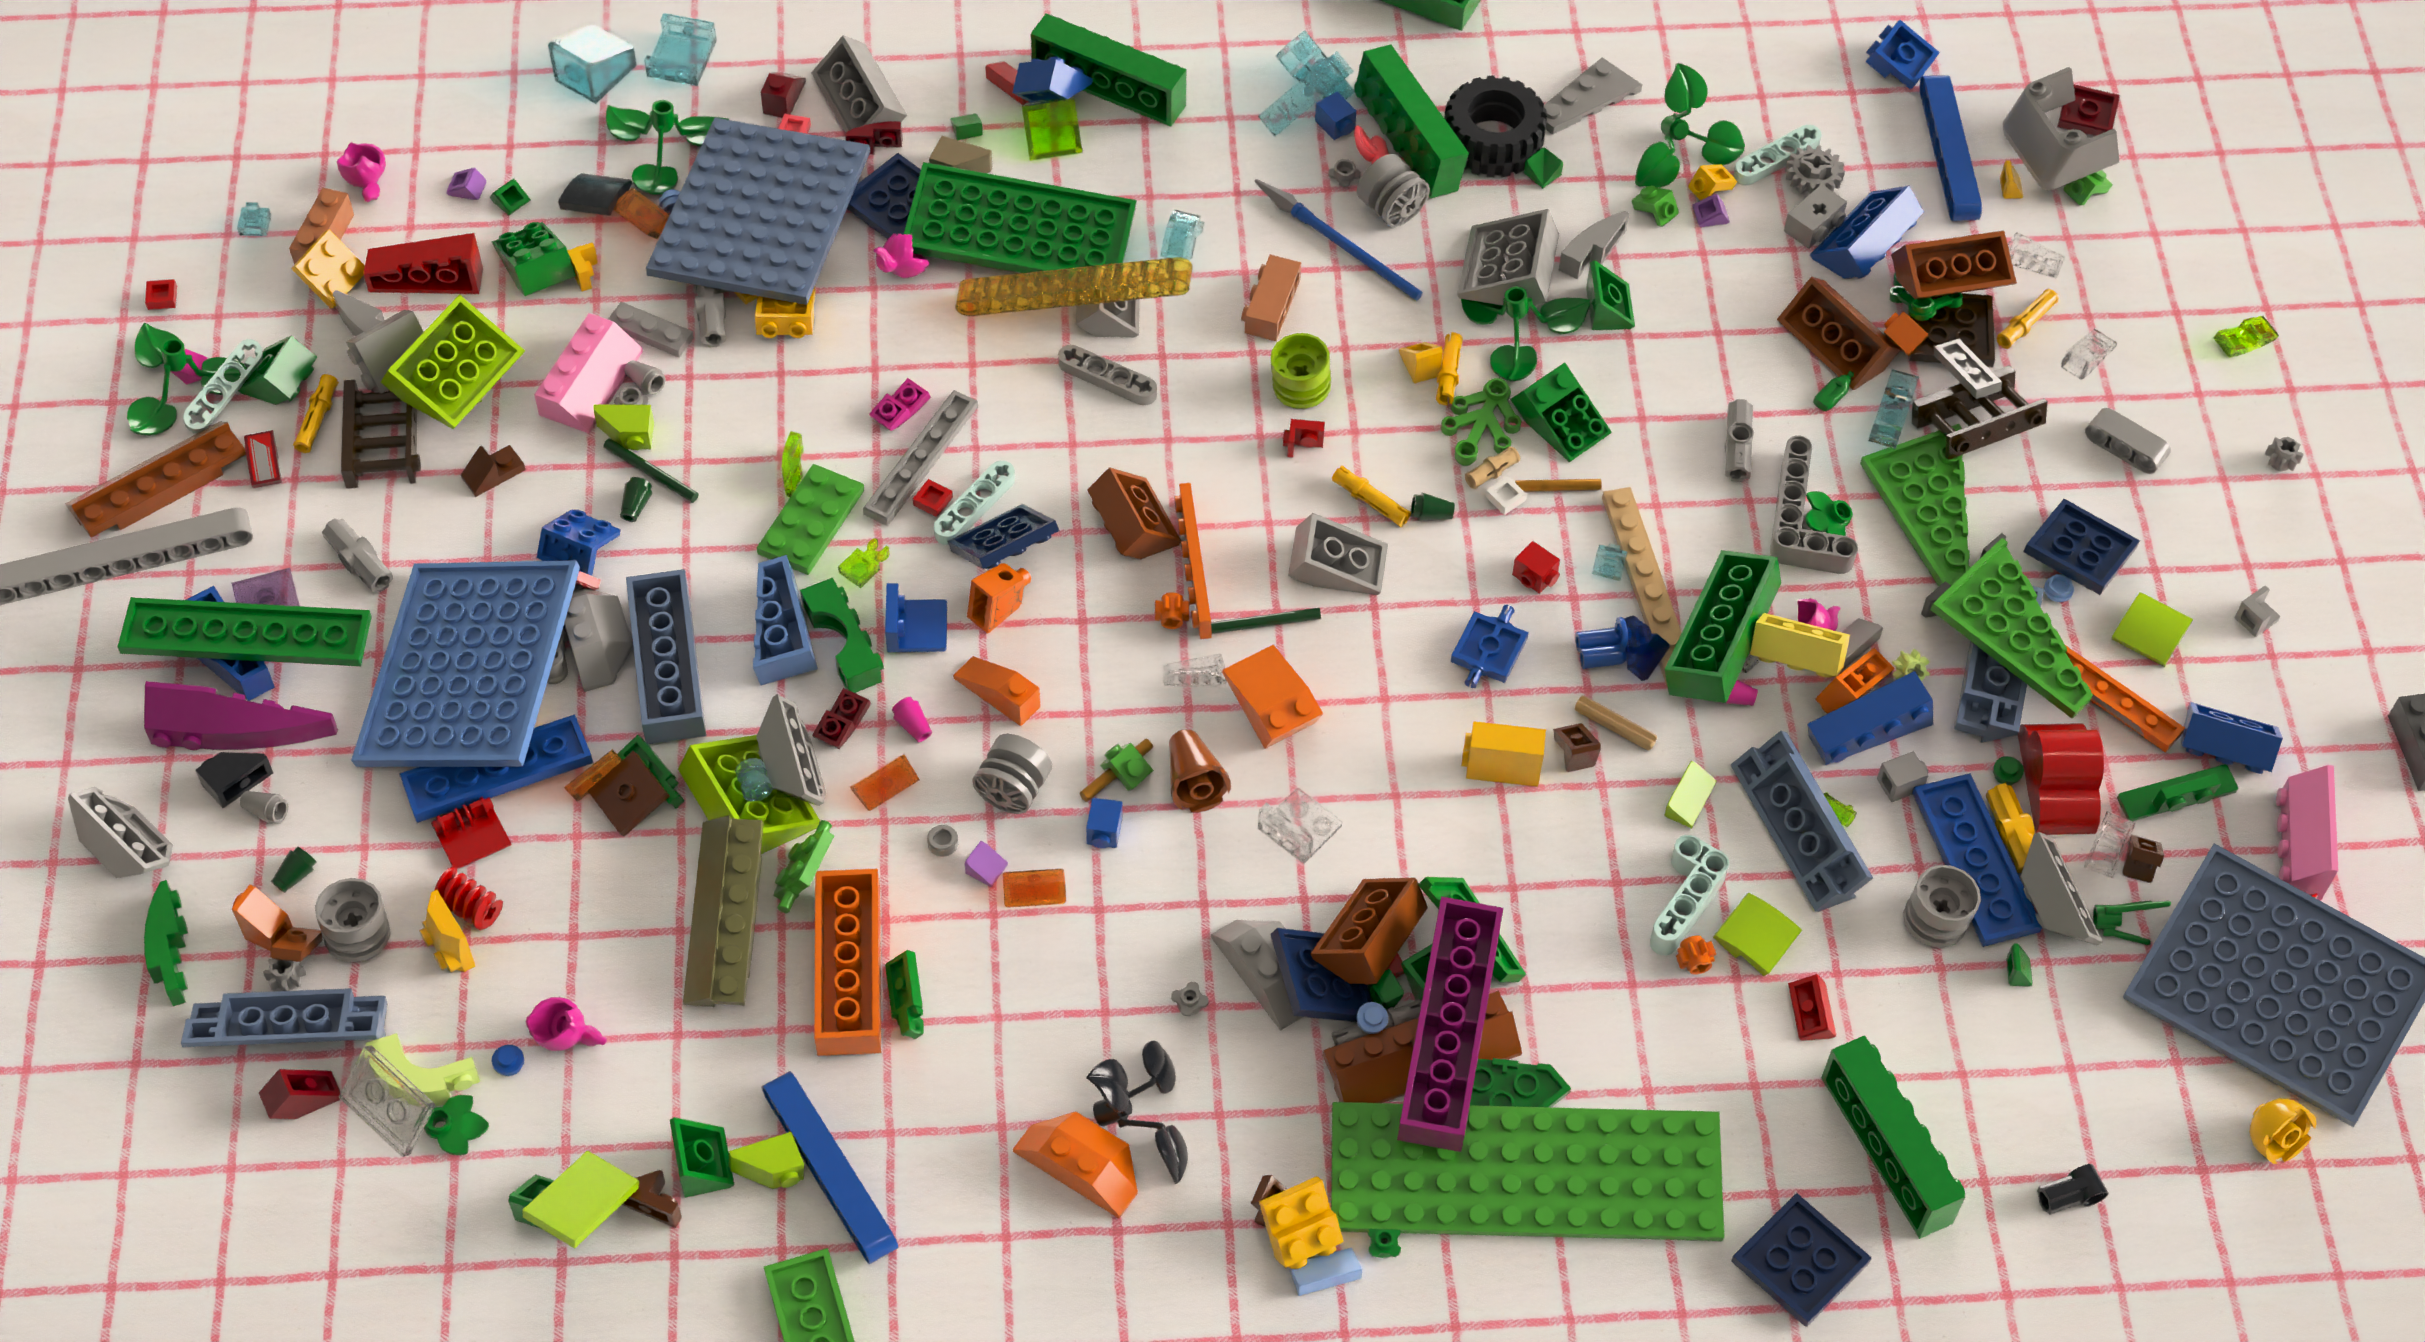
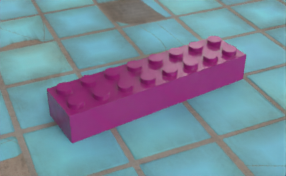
(1450, 1024)

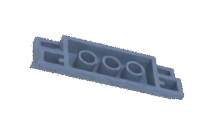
(1990, 695)
(1802, 822)
(285, 1018)

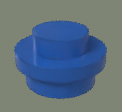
(508, 1060)

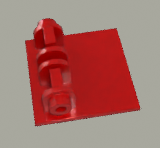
(470, 833)

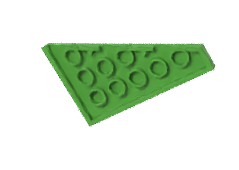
(1926, 501)
(2001, 616)

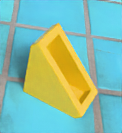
(1422, 360)

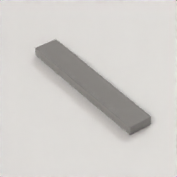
(920, 458)

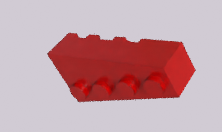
(426, 266)

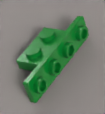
(2177, 793)

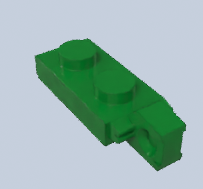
(656, 766)
(905, 994)

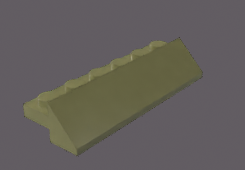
(724, 912)

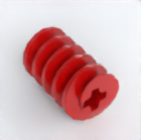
(468, 899)

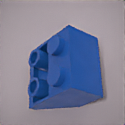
(1049, 80)

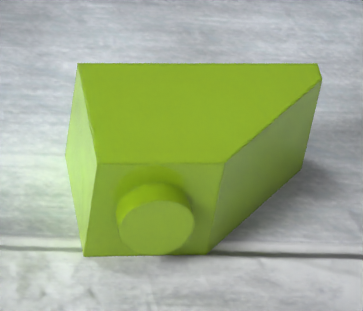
(626, 424)
(769, 1162)

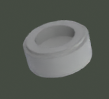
(942, 840)

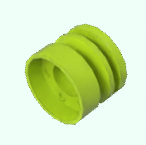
(1301, 370)

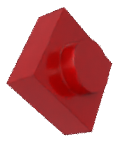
(161, 294)
(932, 498)

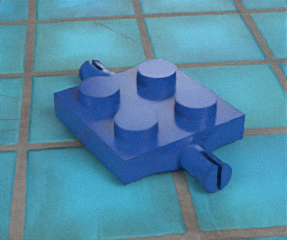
(1489, 647)

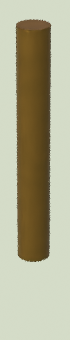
(1559, 485)
(1108, 776)

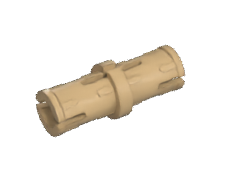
(1492, 467)

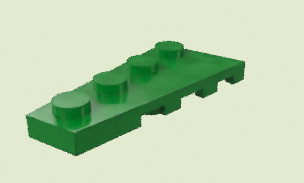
(1506, 965)

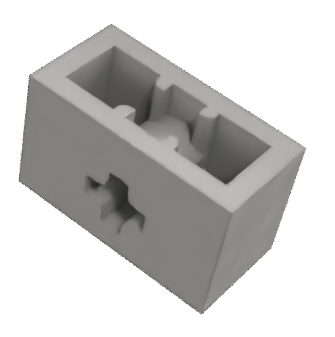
(1815, 216)

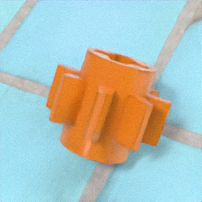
(1172, 610)
(1696, 954)

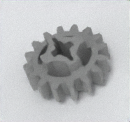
(1814, 167)

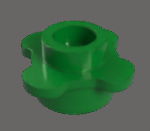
(1381, 1250)

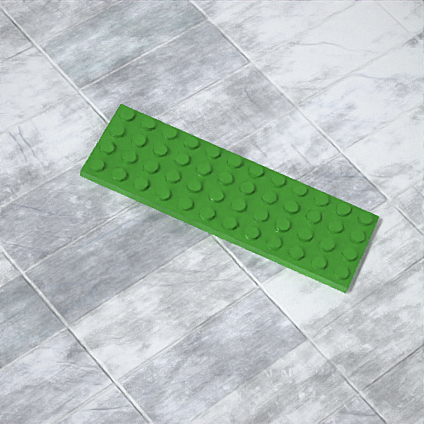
(1533, 1174)

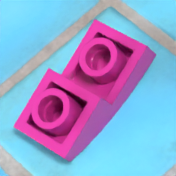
(901, 406)

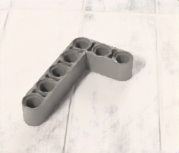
(1791, 542)

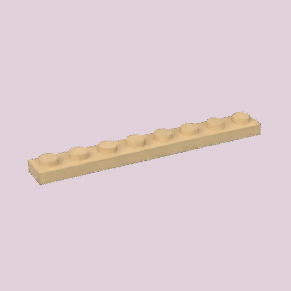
(1642, 567)

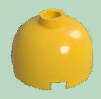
(2281, 1129)

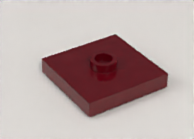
(2090, 112)

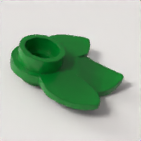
(1827, 514)
(459, 1127)

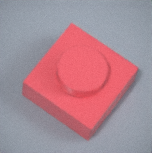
(795, 123)

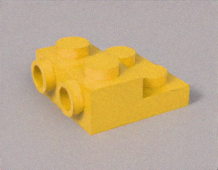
(784, 317)
(1301, 1223)

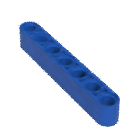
(1950, 148)
(830, 1168)

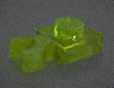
(863, 565)

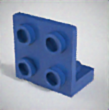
(575, 538)
(914, 623)

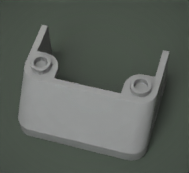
(2052, 156)

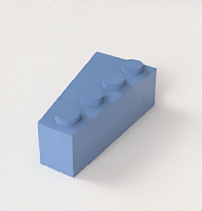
(781, 628)

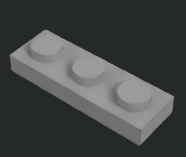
(652, 329)
(1967, 368)

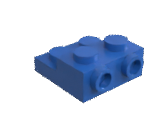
(1901, 54)

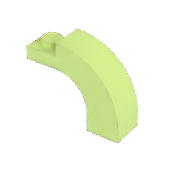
(433, 1082)

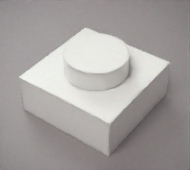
(1505, 495)

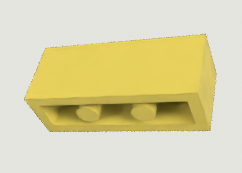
(1799, 645)

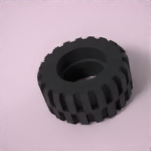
(1502, 102)

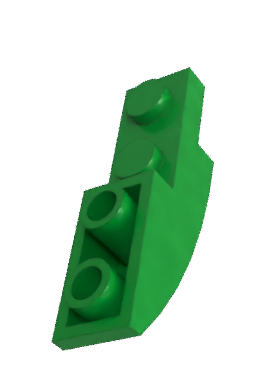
(163, 940)

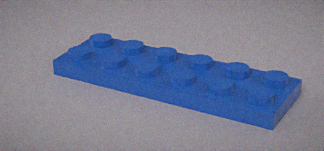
(551, 752)
(1972, 843)

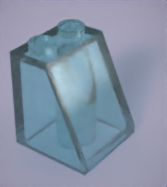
(591, 61)

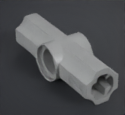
(711, 314)
(1739, 440)
(357, 555)

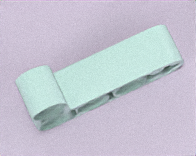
(1685, 899)

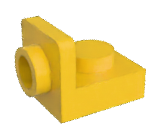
(1711, 179)
(582, 260)

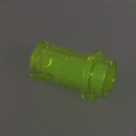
(1844, 813)

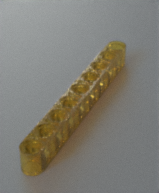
(1074, 286)

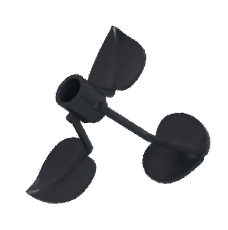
(1115, 1107)

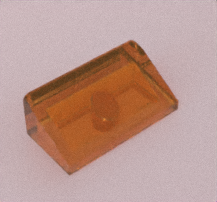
(642, 213)
(885, 782)
(582, 783)
(1034, 887)

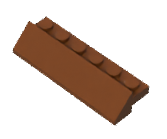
(157, 480)
(1379, 1064)

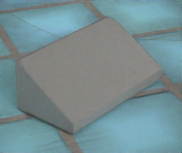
(1862, 636)

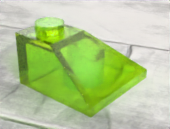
(1051, 129)

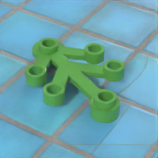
(1482, 418)

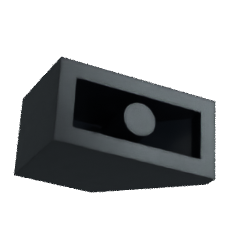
(232, 774)

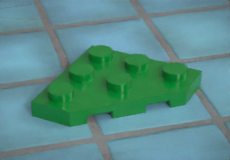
(1517, 1084)

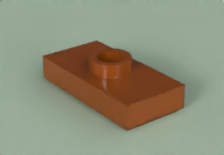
(296, 944)

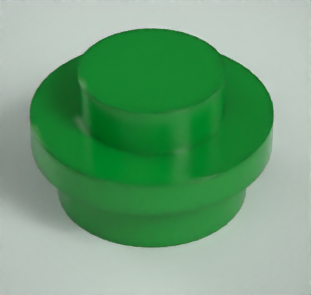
(2008, 770)

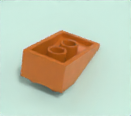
(1272, 695)

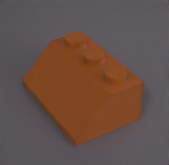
(1132, 514)

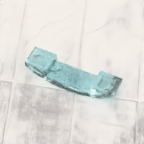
(1305, 93)
(1893, 409)

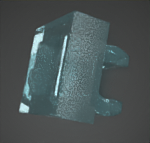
(254, 220)
(1609, 562)

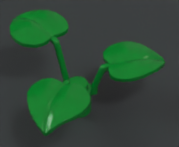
(631, 123)
(1724, 141)
(153, 349)
(1517, 362)

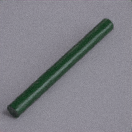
(651, 470)
(1265, 620)

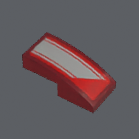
(262, 459)

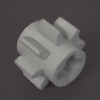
(2284, 454)
(284, 974)

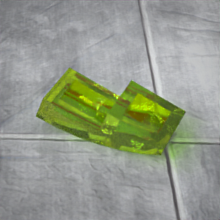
(2248, 336)
(791, 462)

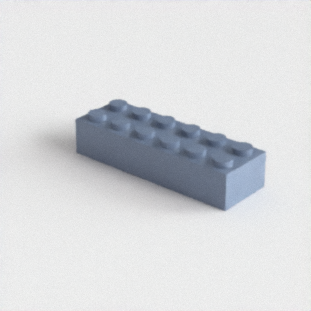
(665, 656)

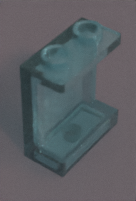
(681, 50)

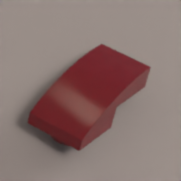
(877, 135)
(842, 719)

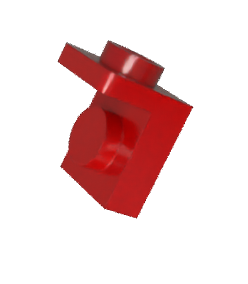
(1303, 433)

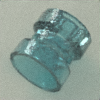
(753, 779)

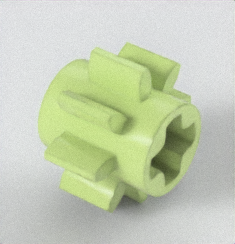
(1911, 662)

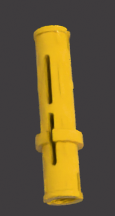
(2020, 325)
(1447, 376)
(319, 404)
(1377, 500)

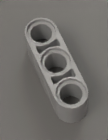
(2128, 440)

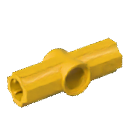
(2011, 823)

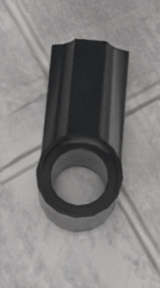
(2079, 1187)

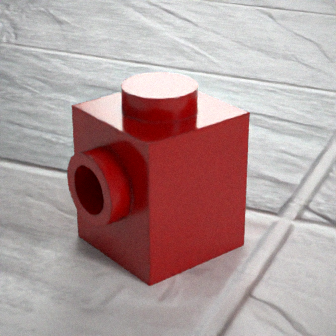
(1536, 567)

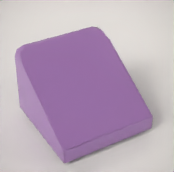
(467, 184)
(1711, 211)
(985, 864)

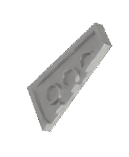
(1588, 93)

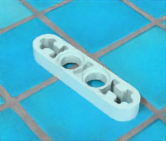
(1775, 152)
(219, 383)
(977, 504)

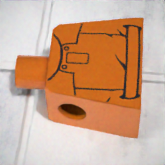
(996, 595)

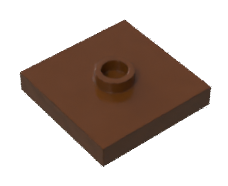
(628, 793)

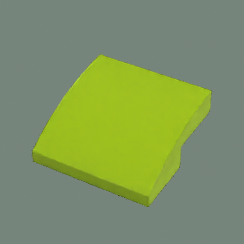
(2152, 629)
(1757, 933)

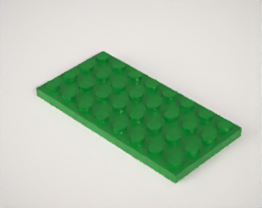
(1015, 222)

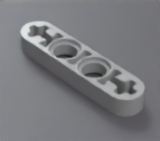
(1110, 371)

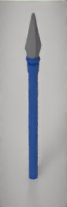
(1288, 203)

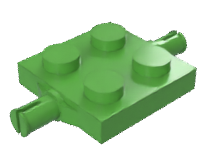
(803, 865)

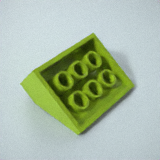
(452, 364)
(712, 780)

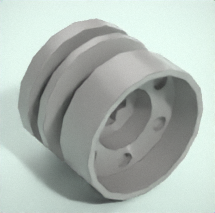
(1393, 190)
(1012, 773)
(1941, 906)
(352, 920)

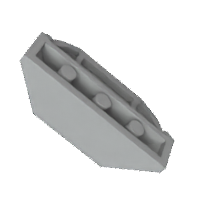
(597, 637)
(789, 753)
(118, 834)
(2055, 892)
(1253, 956)

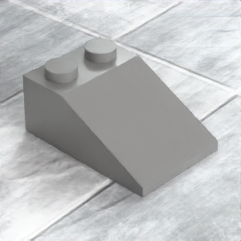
(1337, 557)

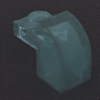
(1181, 235)

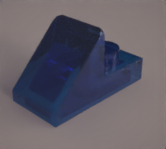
(1643, 648)

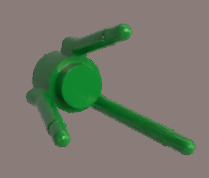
(2109, 916)

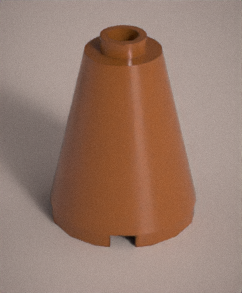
(1195, 773)

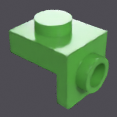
(2083, 188)
(1657, 201)
(1127, 765)

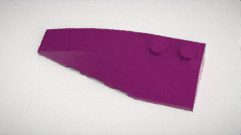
(204, 720)

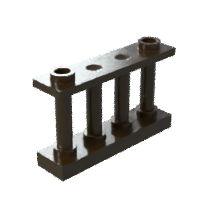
(1958, 401)
(353, 444)

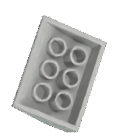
(1509, 255)

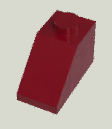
(781, 93)
(298, 1093)

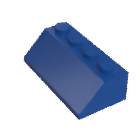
(1869, 232)

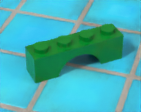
(828, 609)

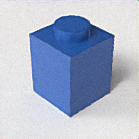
(1335, 116)
(1104, 823)

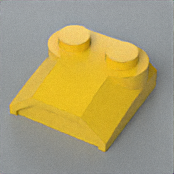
(446, 936)

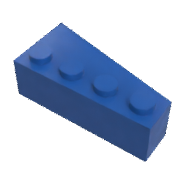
(244, 676)
(1873, 719)

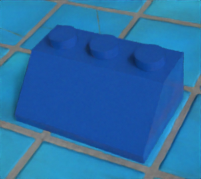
(2231, 738)

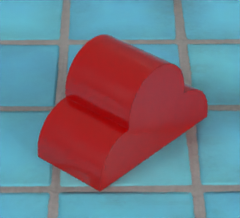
(2062, 776)

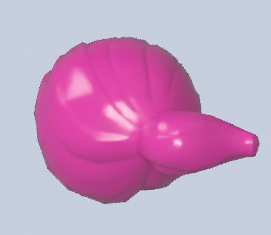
(362, 168)
(898, 257)
(1815, 614)
(560, 1025)

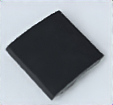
(593, 194)

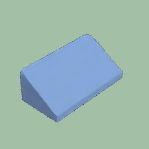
(1327, 1271)

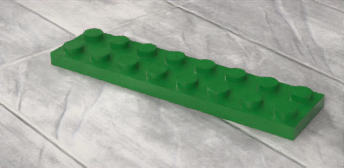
(245, 631)

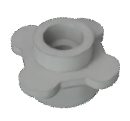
(1344, 172)
(631, 394)
(1187, 1007)

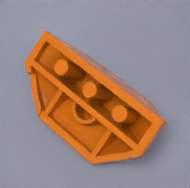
(1082, 1159)

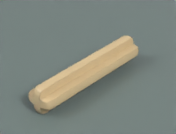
(1615, 722)

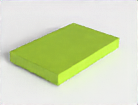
(580, 1199)

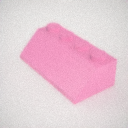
(586, 373)
(2308, 830)

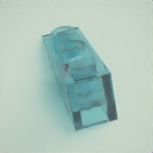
(1303, 56)

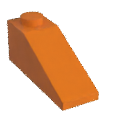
(1855, 681)
(1001, 688)

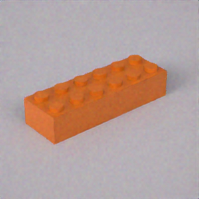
(847, 962)

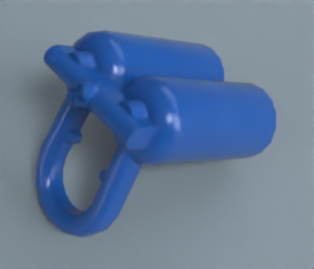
(1603, 646)

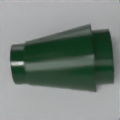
(635, 497)
(1431, 508)
(293, 869)

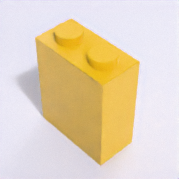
(1504, 753)

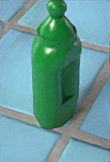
(1833, 392)

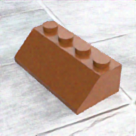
(1954, 265)
(1837, 333)
(1371, 929)

